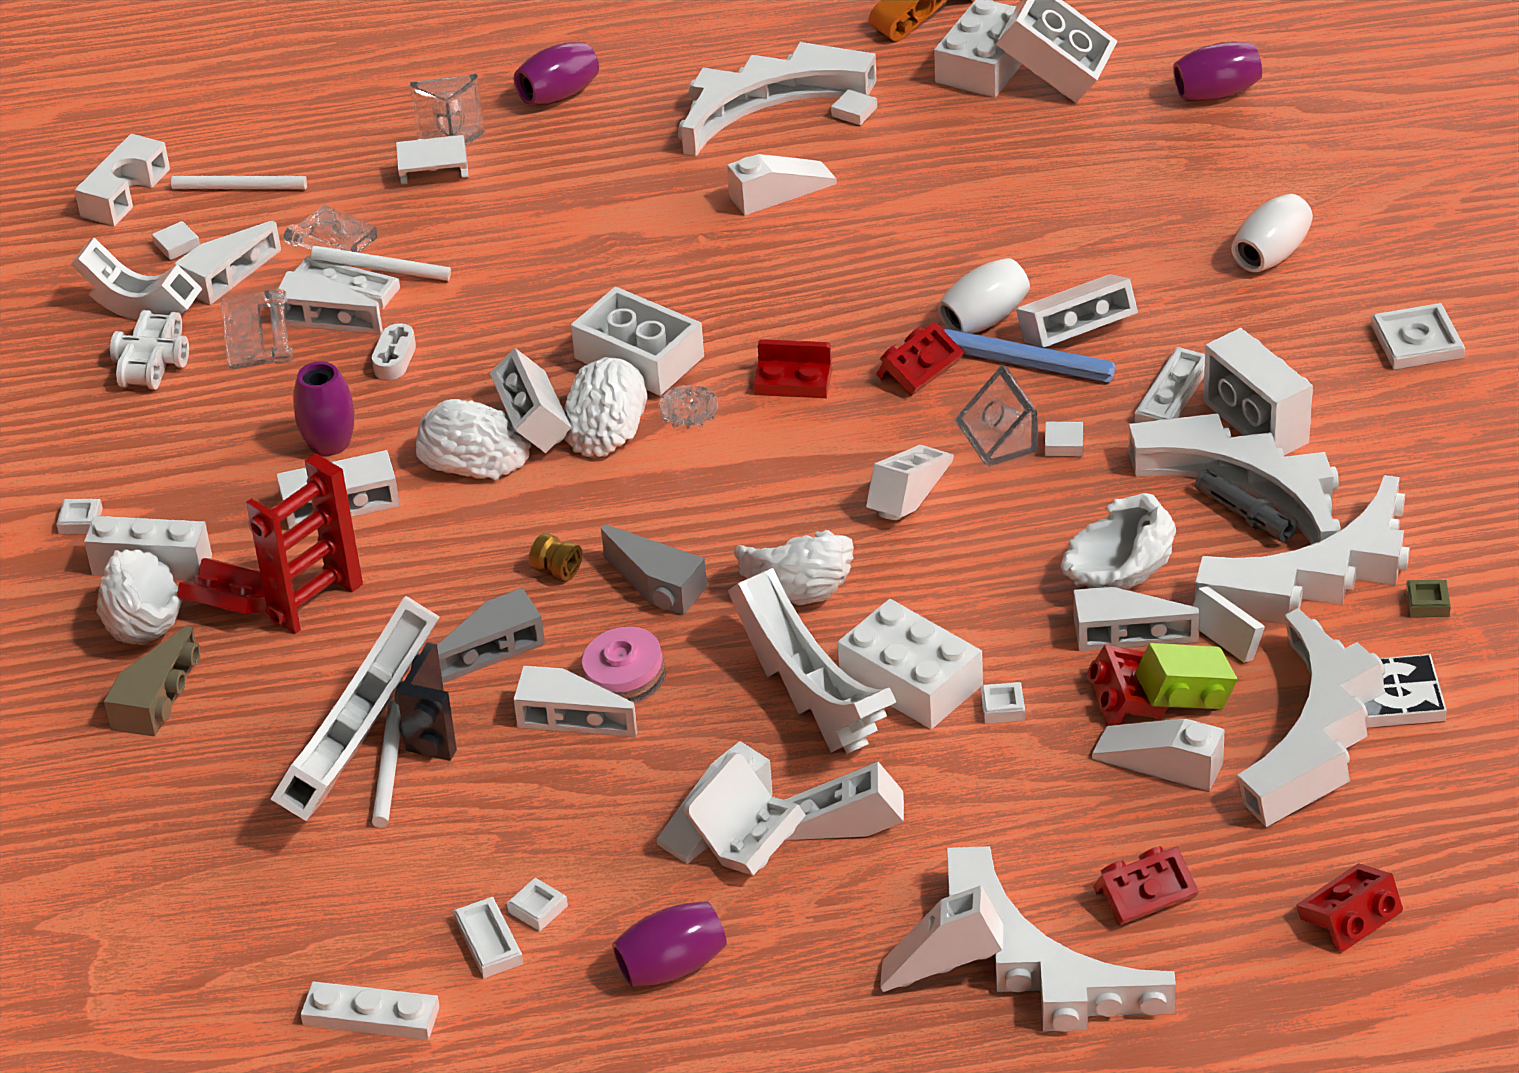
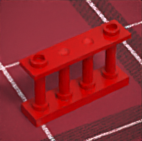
(335, 542)

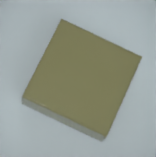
(1428, 598)

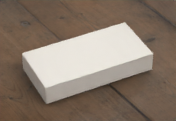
(1228, 624)
(488, 937)

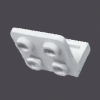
(741, 816)

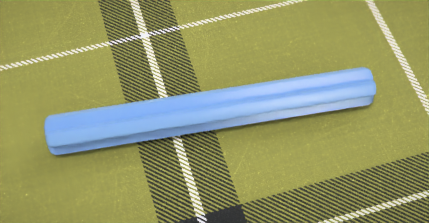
(1033, 356)

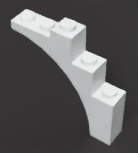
(765, 81)
(1293, 484)
(1320, 572)
(814, 682)
(356, 711)
(1314, 752)
(1068, 981)

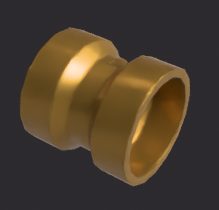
(552, 555)

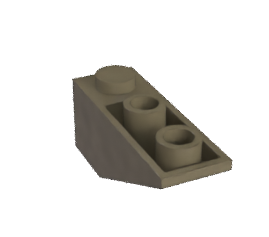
(148, 688)

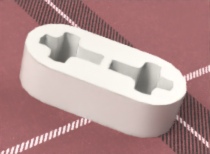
(393, 351)

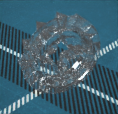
(696, 397)

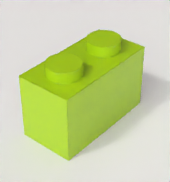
(1186, 676)

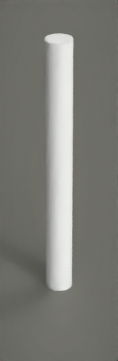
(239, 182)
(381, 263)
(387, 767)

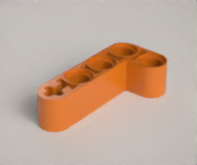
(901, 17)

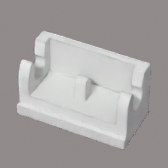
(431, 155)

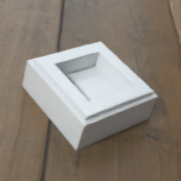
(854, 107)
(176, 240)
(1064, 439)
(77, 515)
(1003, 702)
(537, 904)

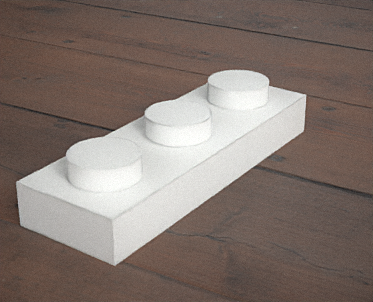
(370, 1010)

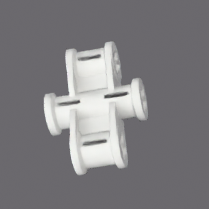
(144, 356)

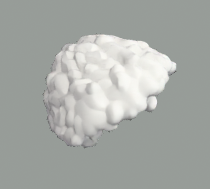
(604, 406)
(470, 440)
(1123, 546)
(805, 566)
(137, 597)

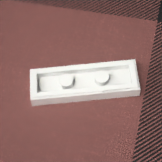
(368, 283)
(1172, 387)

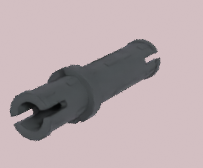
(1257, 512)

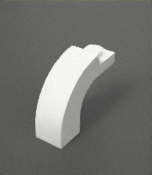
(131, 292)

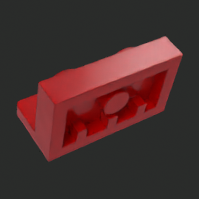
(920, 358)
(793, 368)
(225, 587)
(1118, 687)
(1146, 885)
(1353, 905)

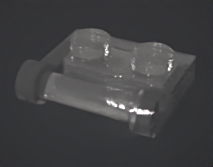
(331, 230)
(244, 329)

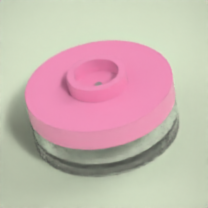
(625, 663)

